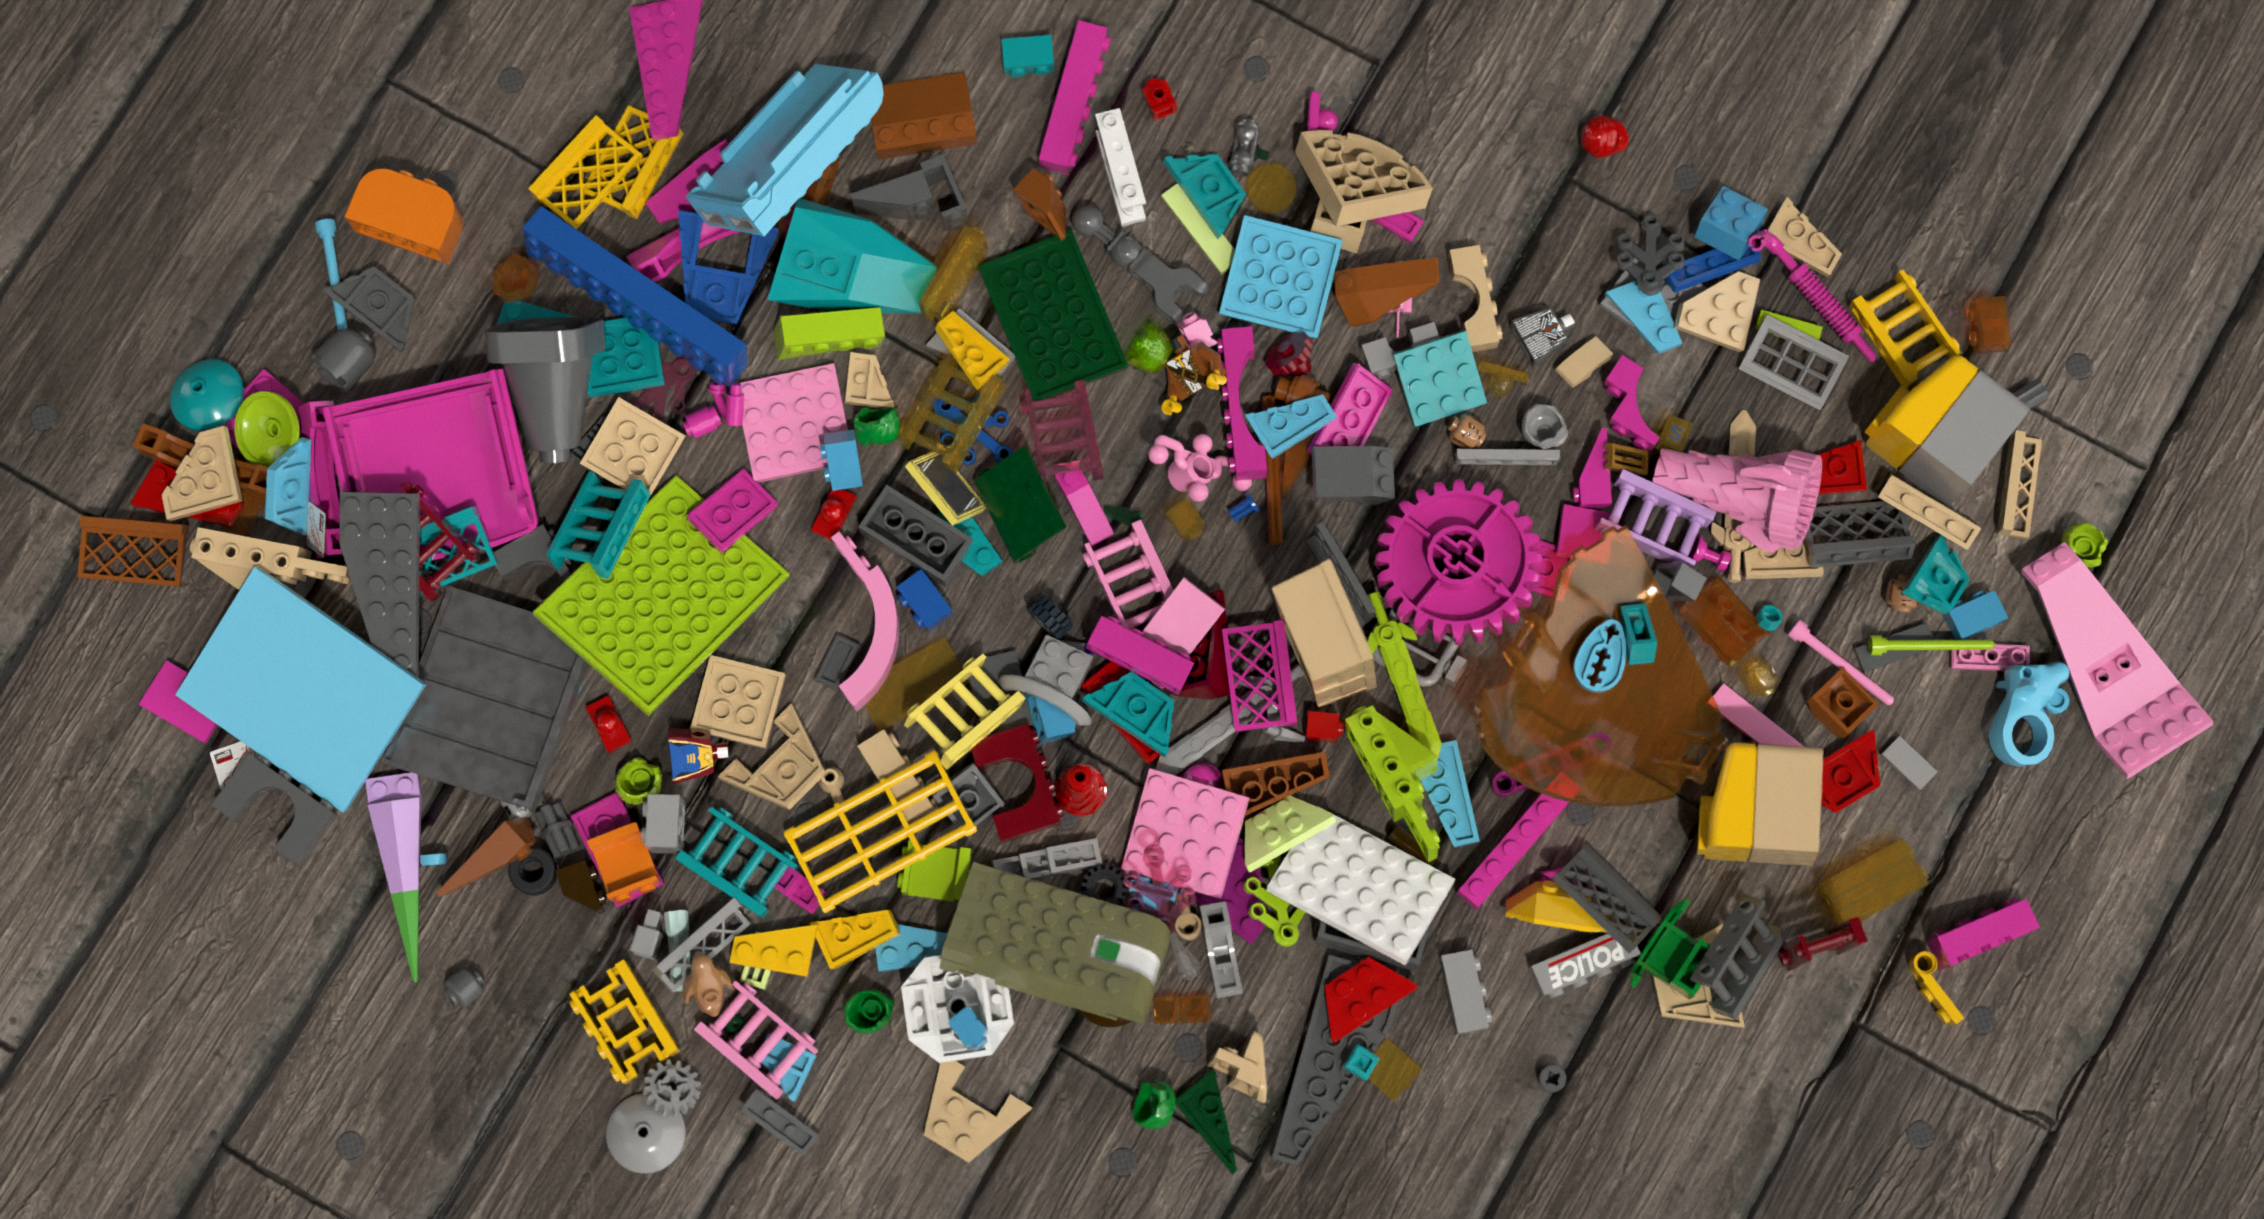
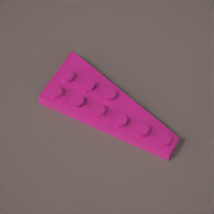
(665, 54)

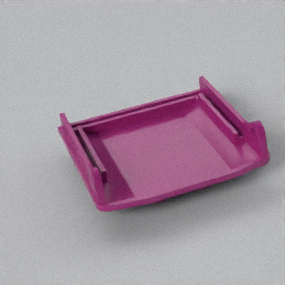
(451, 441)

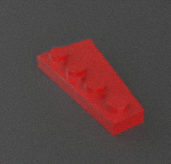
(1843, 470)

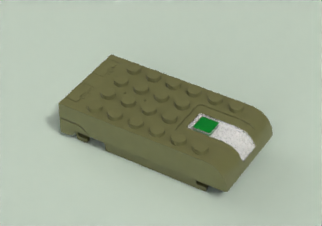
(1056, 944)

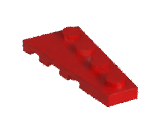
(158, 478)
(1112, 673)

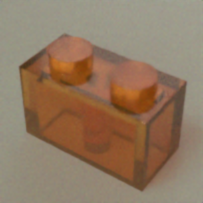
(1989, 324)

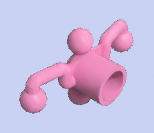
(1190, 469)

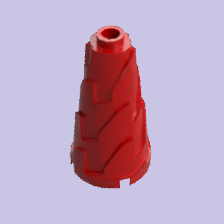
(1081, 790)

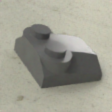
(975, 793)

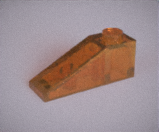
(1295, 461)

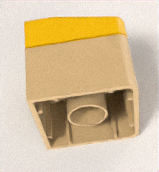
(1764, 806)

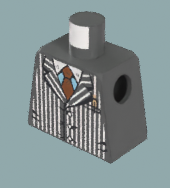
(1541, 334)

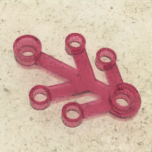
(659, 393)
(1160, 893)

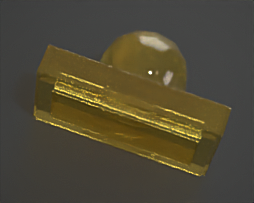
(1501, 380)

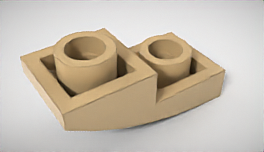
(1583, 362)

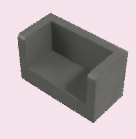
(1679, 581)

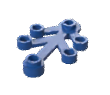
(955, 414)

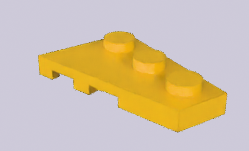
(971, 350)
(855, 935)
(777, 950)

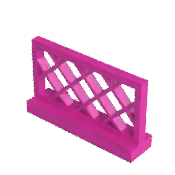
(1282, 673)

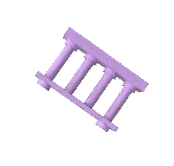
(1675, 506)

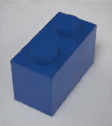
(924, 601)

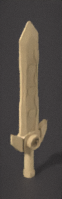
(1740, 443)

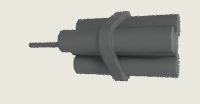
(556, 829)

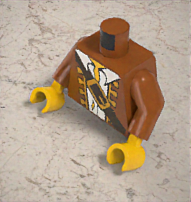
(1191, 372)

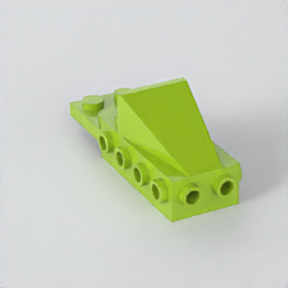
(1395, 768)

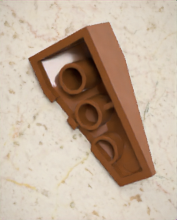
(503, 847)

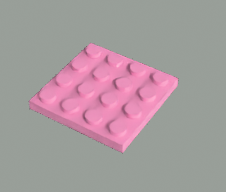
(788, 419)
(1192, 826)

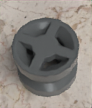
(1547, 1080)

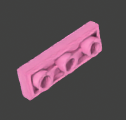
(2003, 655)

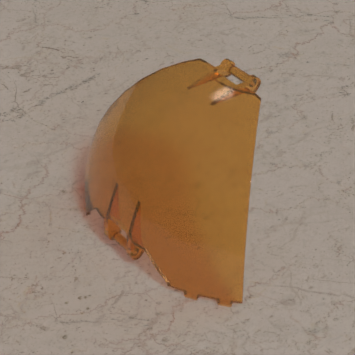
(1654, 715)

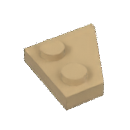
(865, 383)

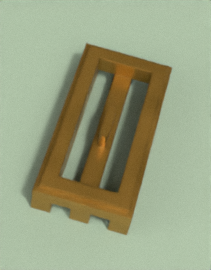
(1612, 458)

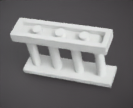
(1120, 167)

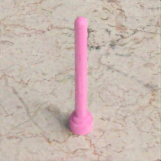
(1802, 633)

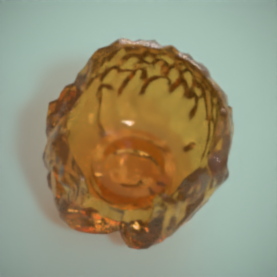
(515, 279)

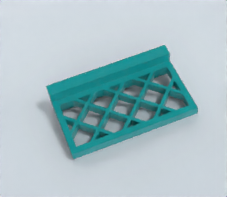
(459, 521)

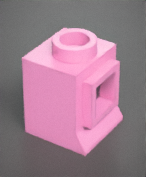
(1195, 329)

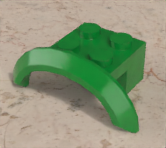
(1672, 955)

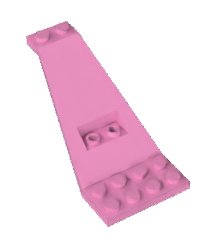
(2139, 708)

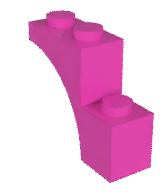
(1627, 420)

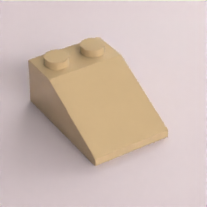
(1349, 233)

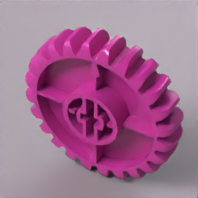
(1463, 595)

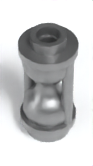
(1243, 158)

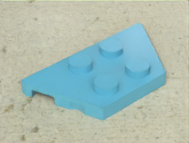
(289, 488)

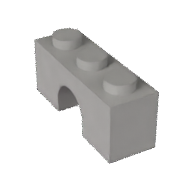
(1378, 354)

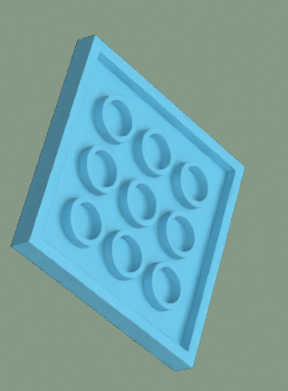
(1280, 277)

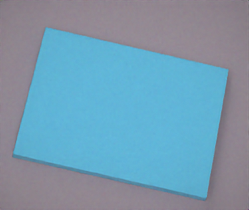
(300, 689)

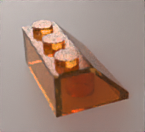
(1723, 622)

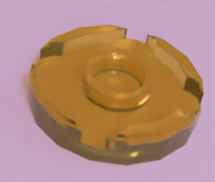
(1271, 188)

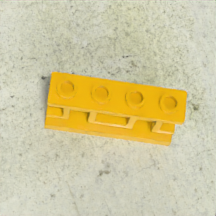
(641, 1012)

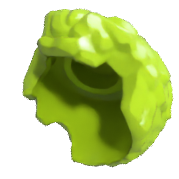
(2085, 542)
(638, 780)

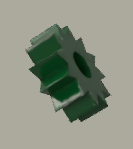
(740, 1024)

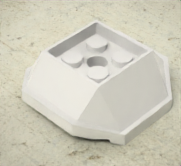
(928, 1010)

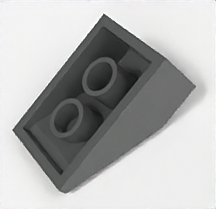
(898, 198)
(1353, 473)

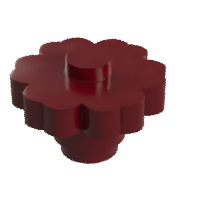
(1291, 355)

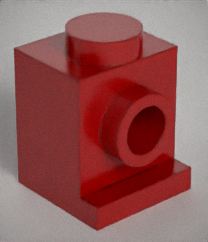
(1161, 106)

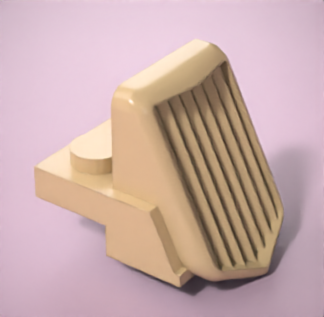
(1246, 1070)

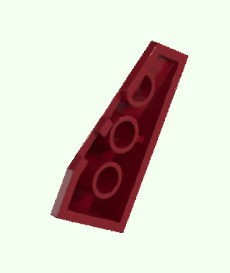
(1209, 673)

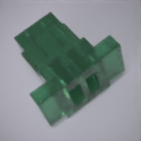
(1261, 154)

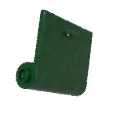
(1019, 504)

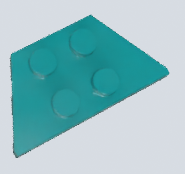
(1208, 188)
(1938, 578)
(1136, 709)

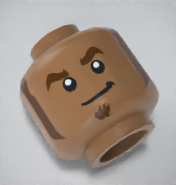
(1466, 431)
(1896, 598)

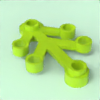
(1278, 905)

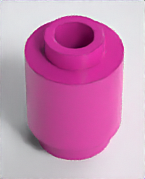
(701, 421)

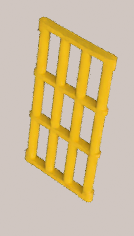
(863, 854)

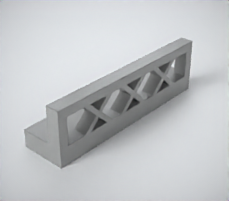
(698, 935)

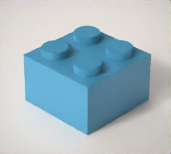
(1730, 222)

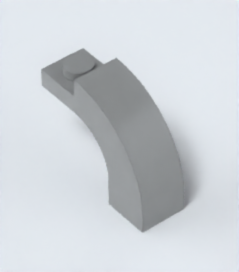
(1220, 949)

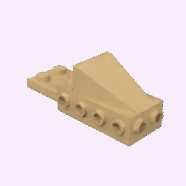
(236, 556)

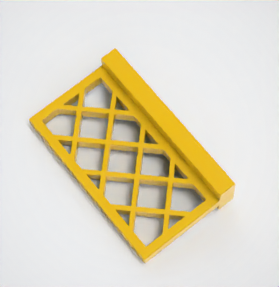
(572, 157)
(647, 174)

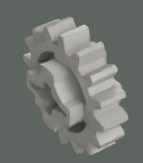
(667, 1092)

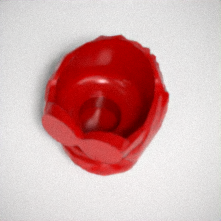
(1604, 137)

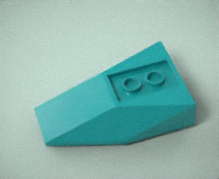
(847, 264)

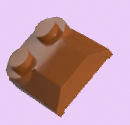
(1841, 704)

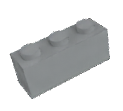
(1465, 992)

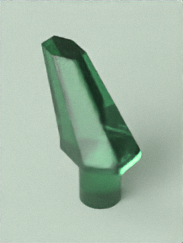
(1122, 514)

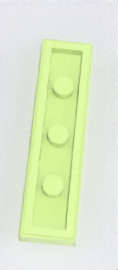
(1217, 250)

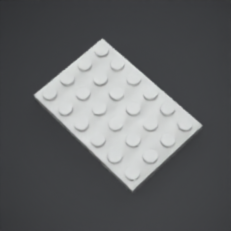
(1363, 888)

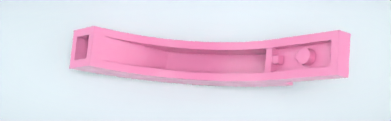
(879, 660)

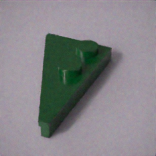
(1205, 1112)

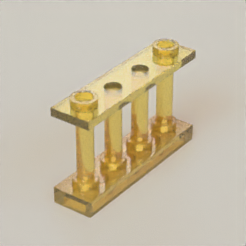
(964, 433)

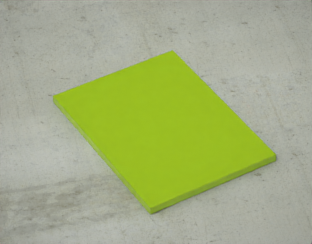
(664, 601)

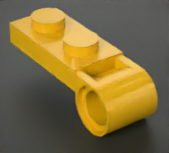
(1932, 991)

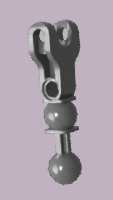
(1141, 264)

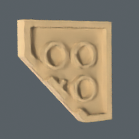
(1721, 311)
(204, 478)

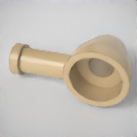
(834, 786)
(1186, 921)

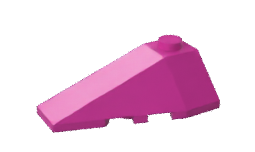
(672, 198)

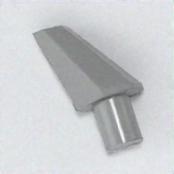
(1284, 734)

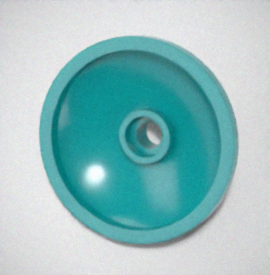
(216, 400)

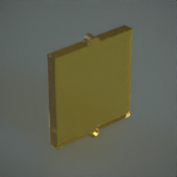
(1393, 1070)

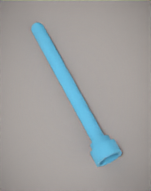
(326, 229)

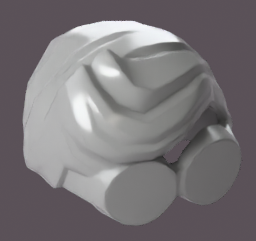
(1544, 426)

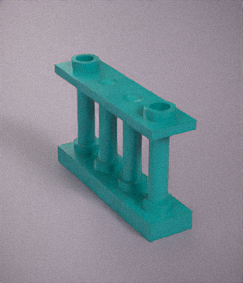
(613, 539)
(736, 887)

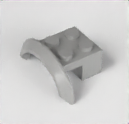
(1055, 677)

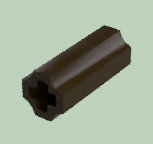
(1405, 841)

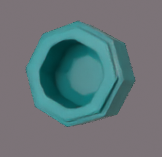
(1769, 617)

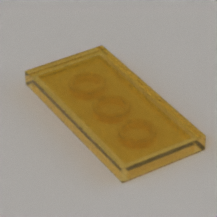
(912, 683)

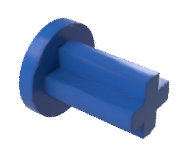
(1243, 508)

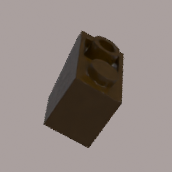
(579, 885)

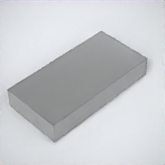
(1909, 763)

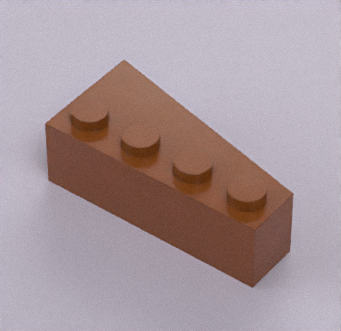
(1275, 779)

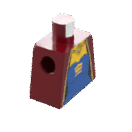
(693, 753)

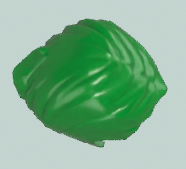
(868, 1011)

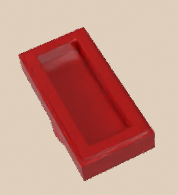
(833, 513)
(608, 724)

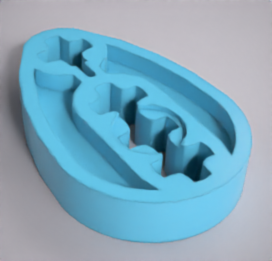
(1613, 666)

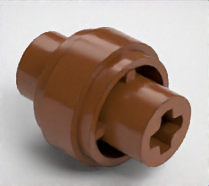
(1298, 389)

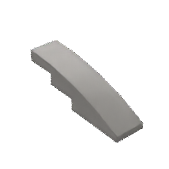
(1052, 860)

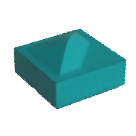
(1361, 1062)

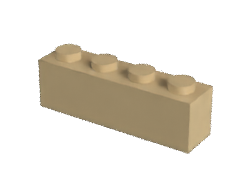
(885, 761)

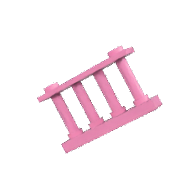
(1147, 560)
(752, 1064)

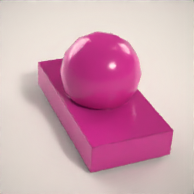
(1320, 120)

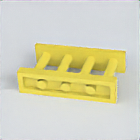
(988, 720)

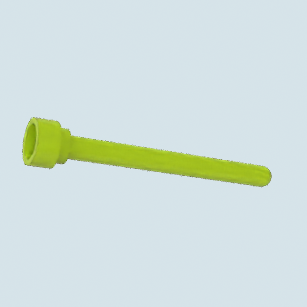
(1879, 645)

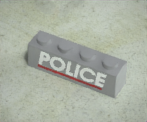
(1580, 963)

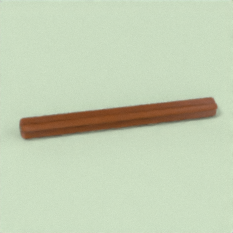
(1273, 488)

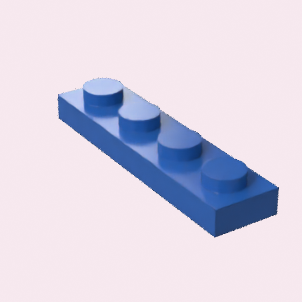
(1709, 266)

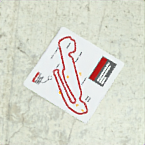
(316, 529)
(228, 759)

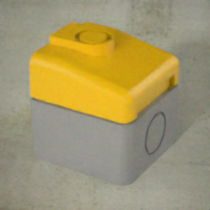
(1946, 428)

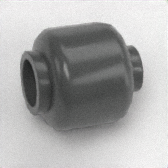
(463, 987)

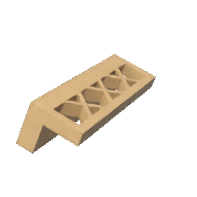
(2013, 485)
(1929, 511)

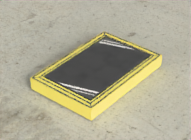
(946, 489)

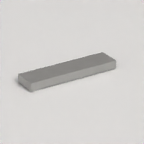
(1506, 457)

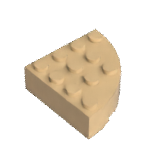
(1360, 177)

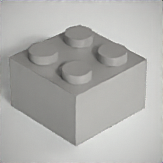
(664, 823)

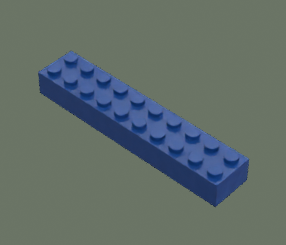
(635, 297)

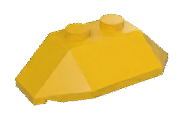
(1551, 906)

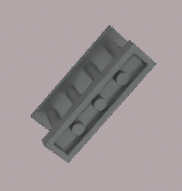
(1752, 965)

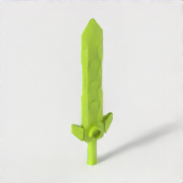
(1403, 675)

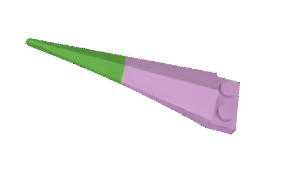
(396, 820)

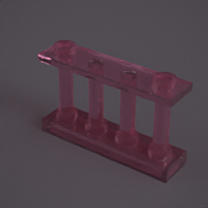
(1082, 420)

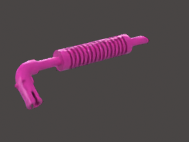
(1815, 292)

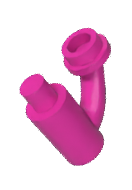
(733, 408)

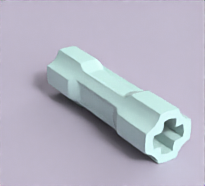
(677, 930)

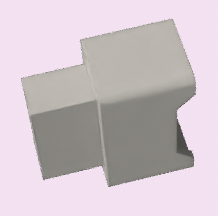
(648, 937)

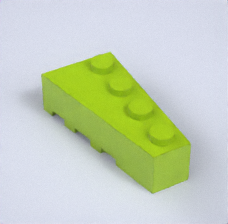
(828, 332)

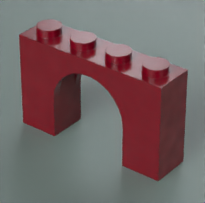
(1020, 747)

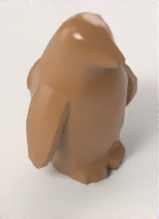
(706, 984)

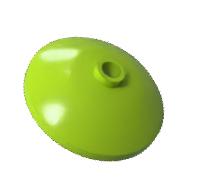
(265, 427)

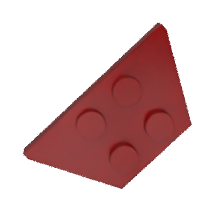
(1850, 773)
(1362, 995)

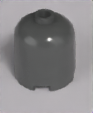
(344, 358)

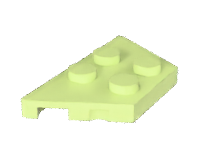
(1281, 829)

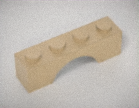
(1468, 268)

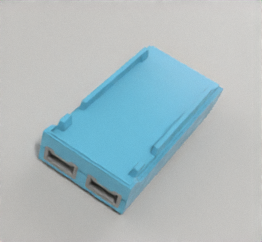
(786, 148)

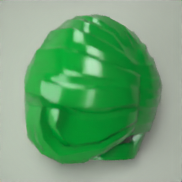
(882, 429)
(1154, 1104)

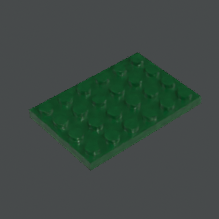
(1053, 316)

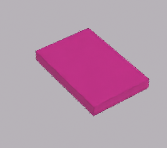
(732, 511)
(163, 702)

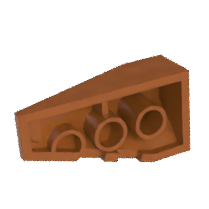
(1376, 289)

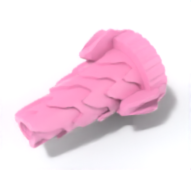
(1767, 493)

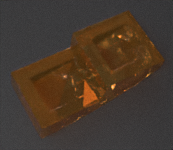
(1182, 1009)

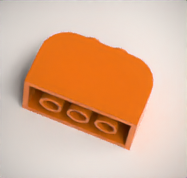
(406, 213)

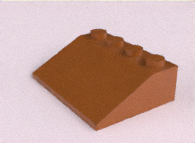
(924, 116)

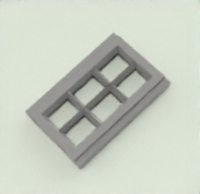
(1804, 341)

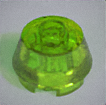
(1150, 350)

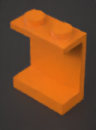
(624, 862)

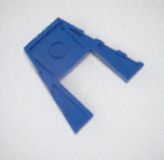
(713, 291)

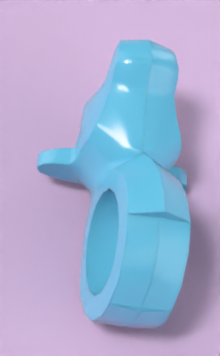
(2027, 693)

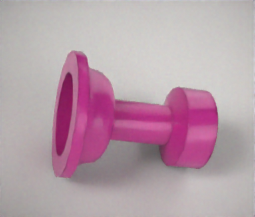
(1700, 551)

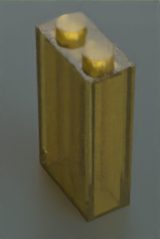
(954, 274)
(1873, 883)

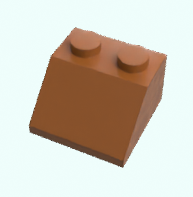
(1042, 202)

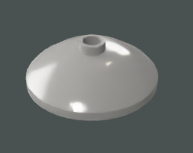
(648, 1153)

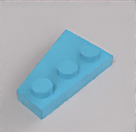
(1648, 316)
(1290, 424)

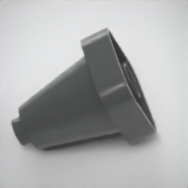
(548, 376)

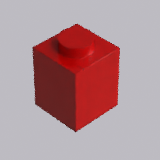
(1323, 727)

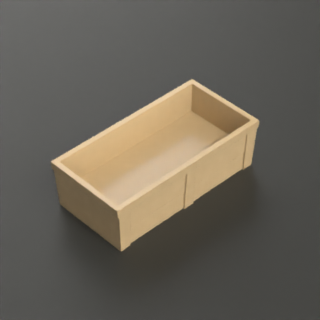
(1325, 635)

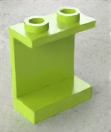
(938, 876)

